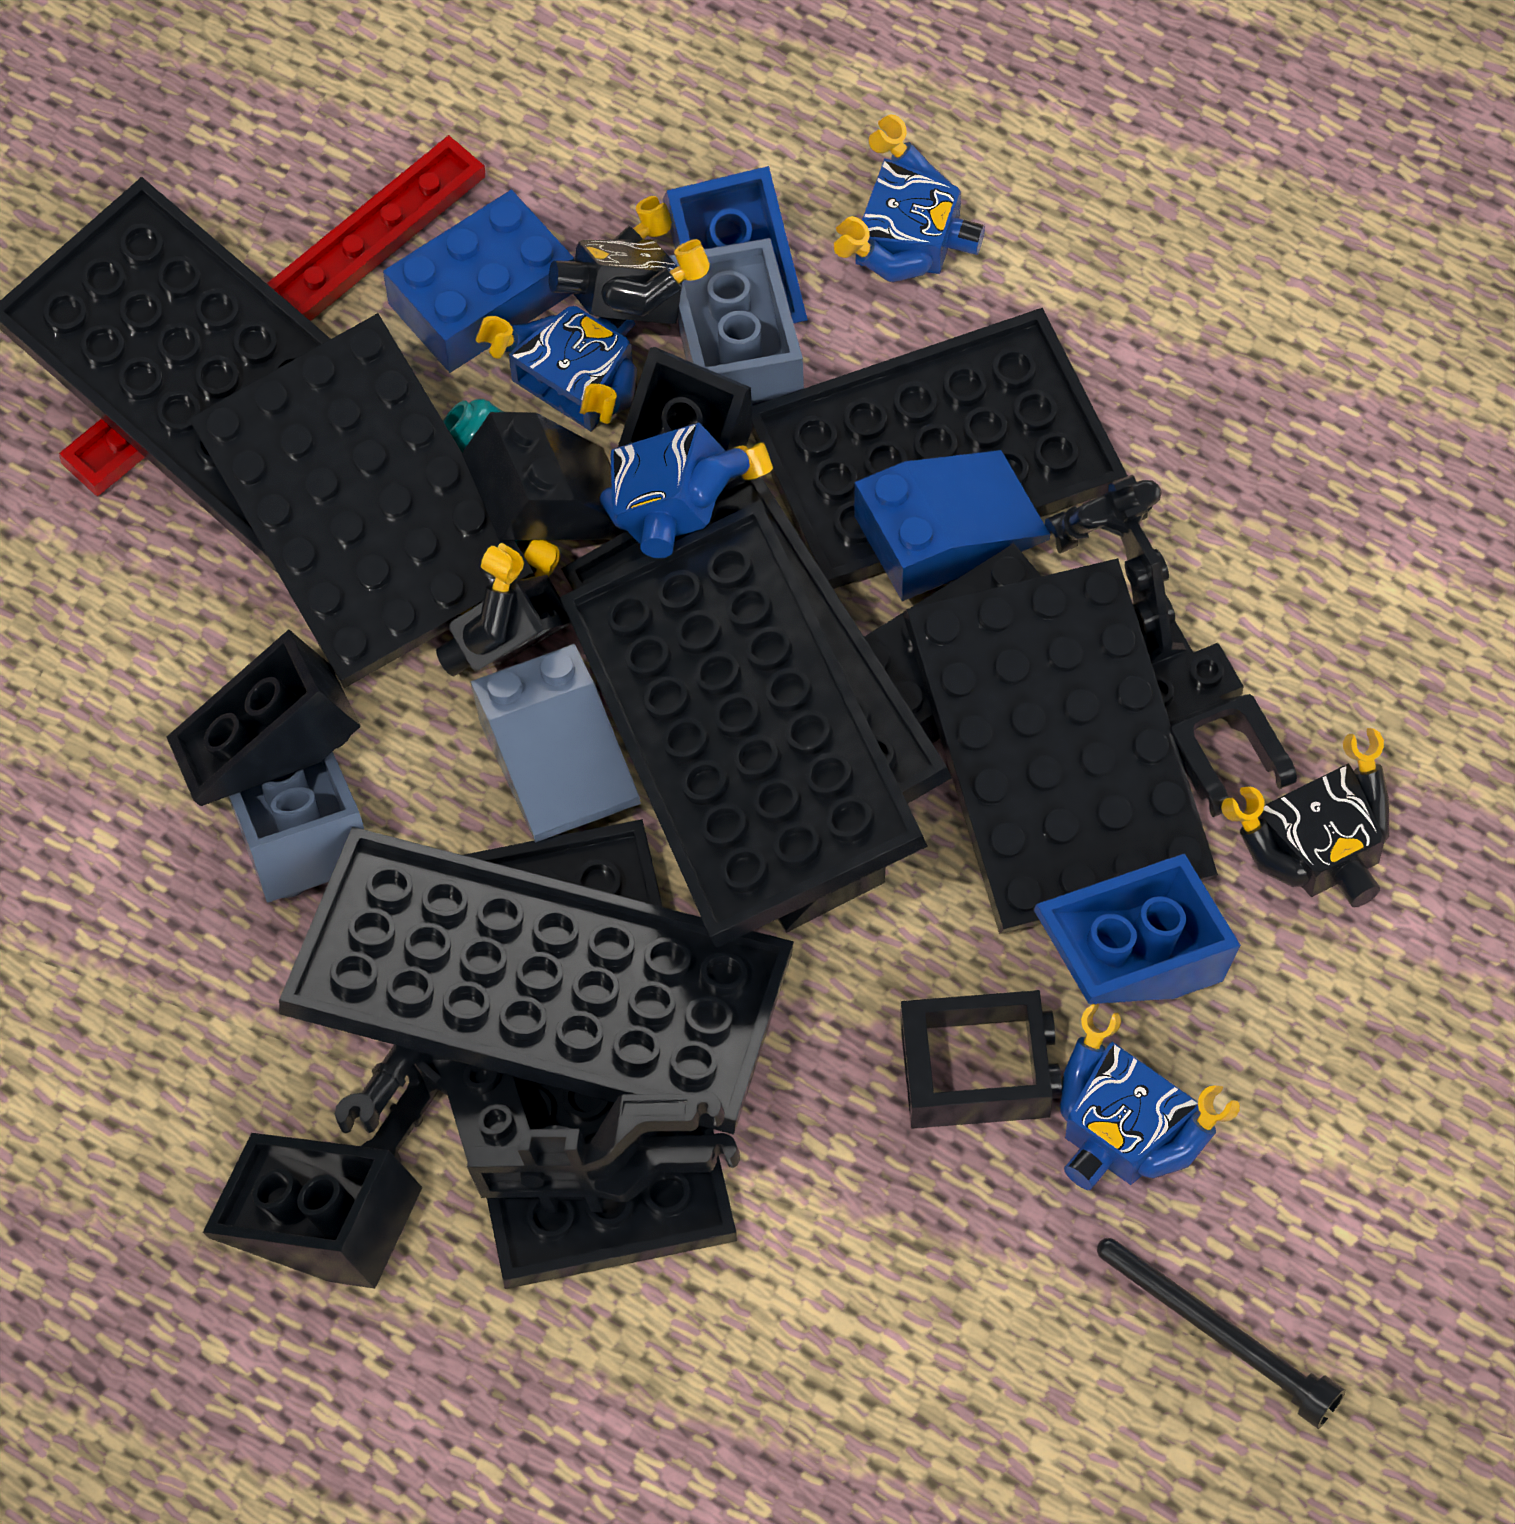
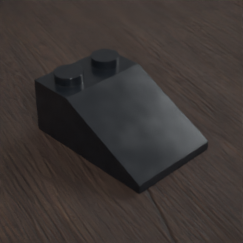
(539, 479)
(264, 723)
(316, 1207)

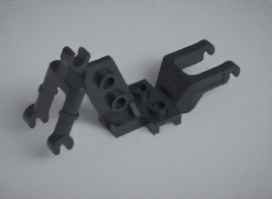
(1192, 684)
(547, 1162)

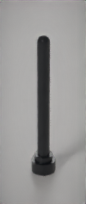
(1309, 1392)

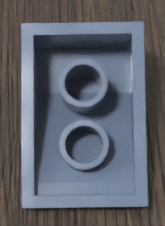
(741, 321)
(554, 742)
(296, 827)

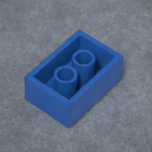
(476, 270)

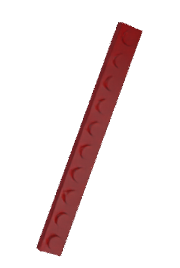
(319, 276)

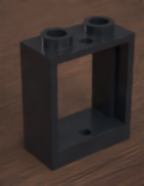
(987, 1104)

